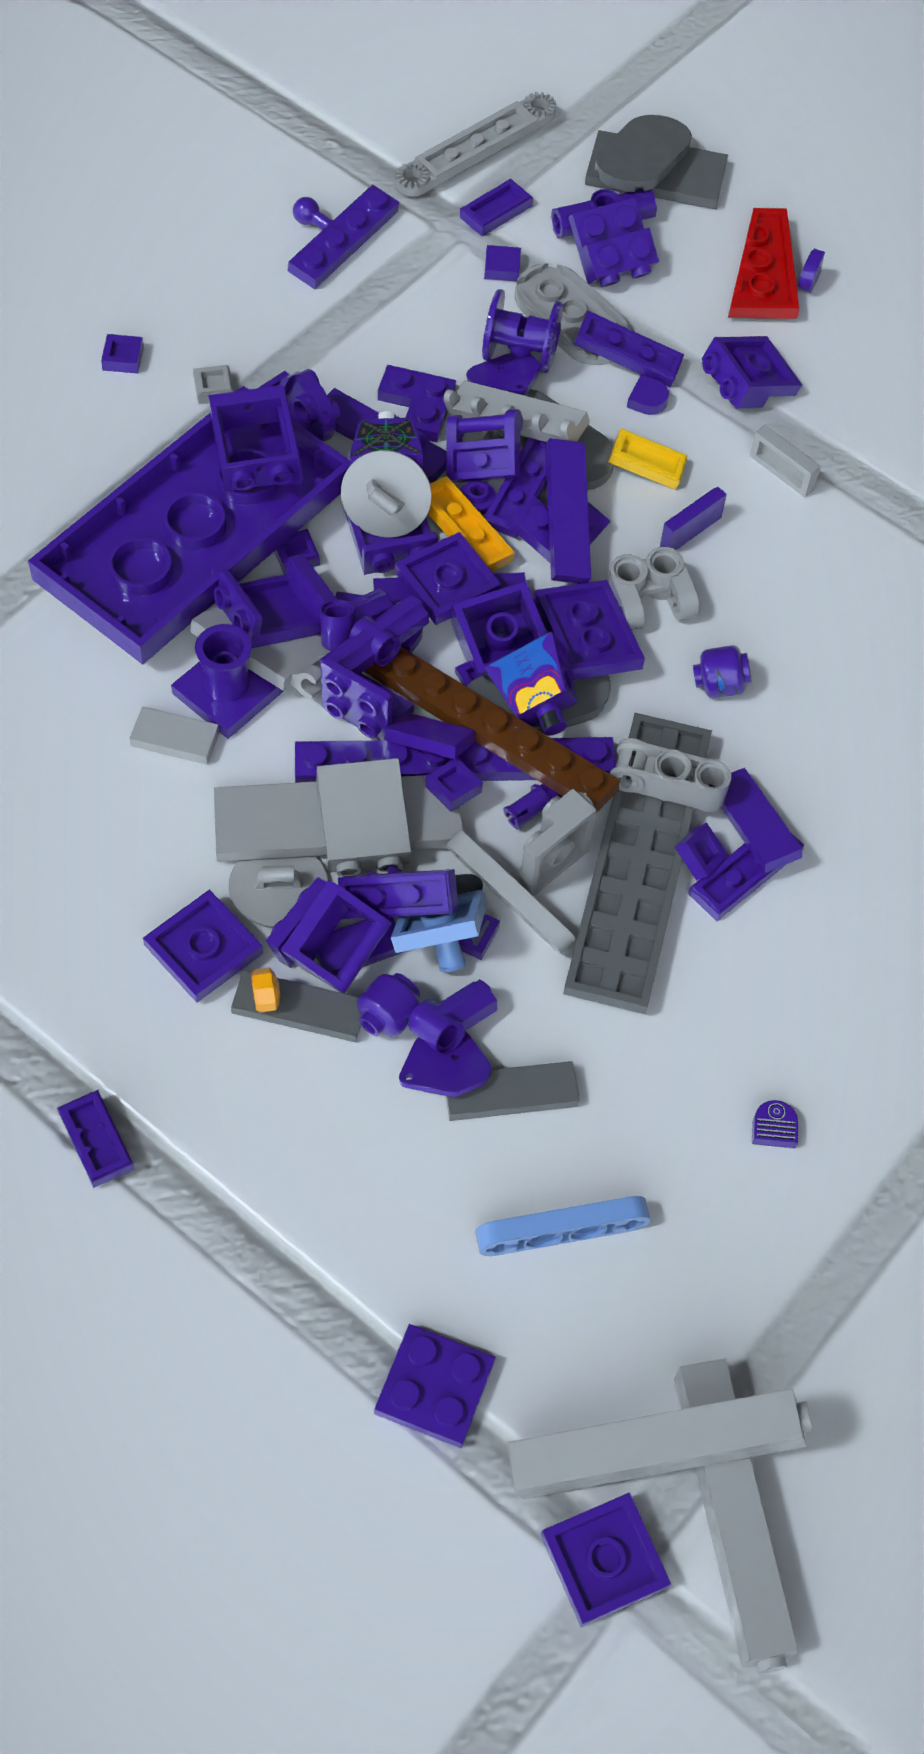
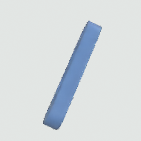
(562, 1226)

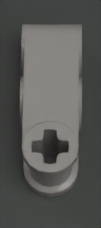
(691, 774)

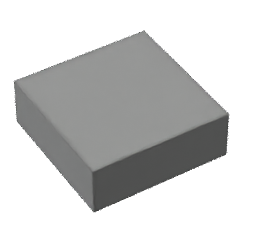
(212, 381)

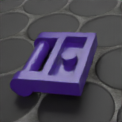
(483, 458)

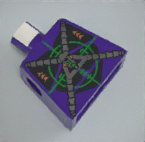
(387, 433)

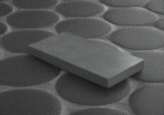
(692, 181)

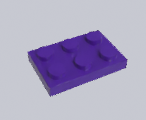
(590, 628)

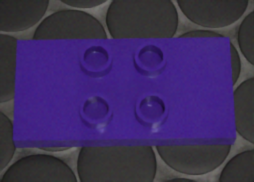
(160, 539)

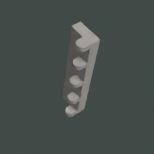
(540, 418)

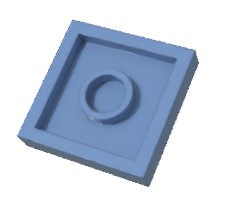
(442, 930)

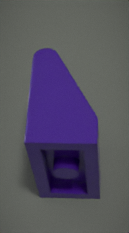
(319, 925)

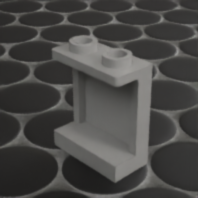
(363, 816)

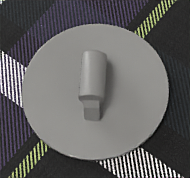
(386, 493)
(270, 887)

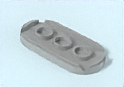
(543, 285)

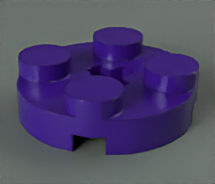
(310, 404)

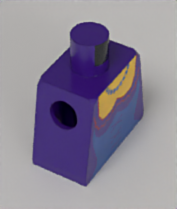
(537, 683)

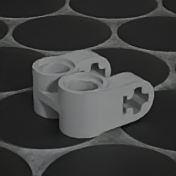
(658, 576)

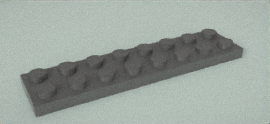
(633, 883)

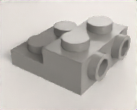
(560, 842)

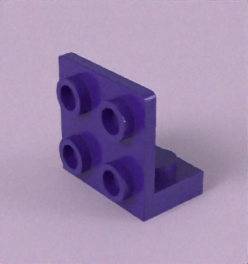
(360, 700)

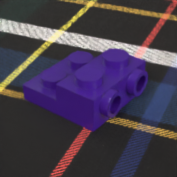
(613, 242)
(749, 370)

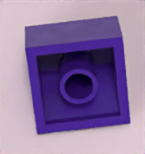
(496, 624)

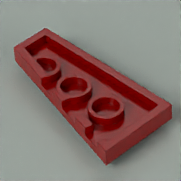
(766, 270)

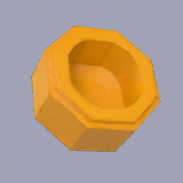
(265, 989)

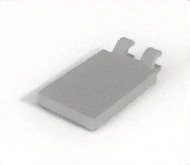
(281, 663)

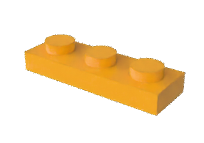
(457, 514)

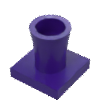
(221, 684)

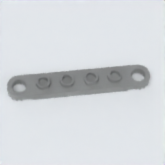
(475, 144)

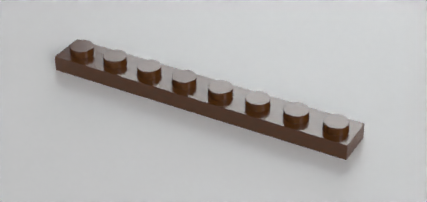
(495, 728)

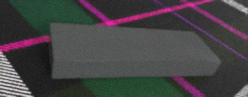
(303, 1008)
(519, 1091)

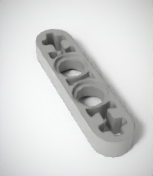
(510, 892)

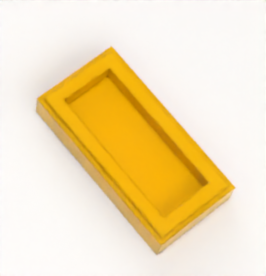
(648, 458)

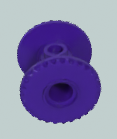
(521, 332)

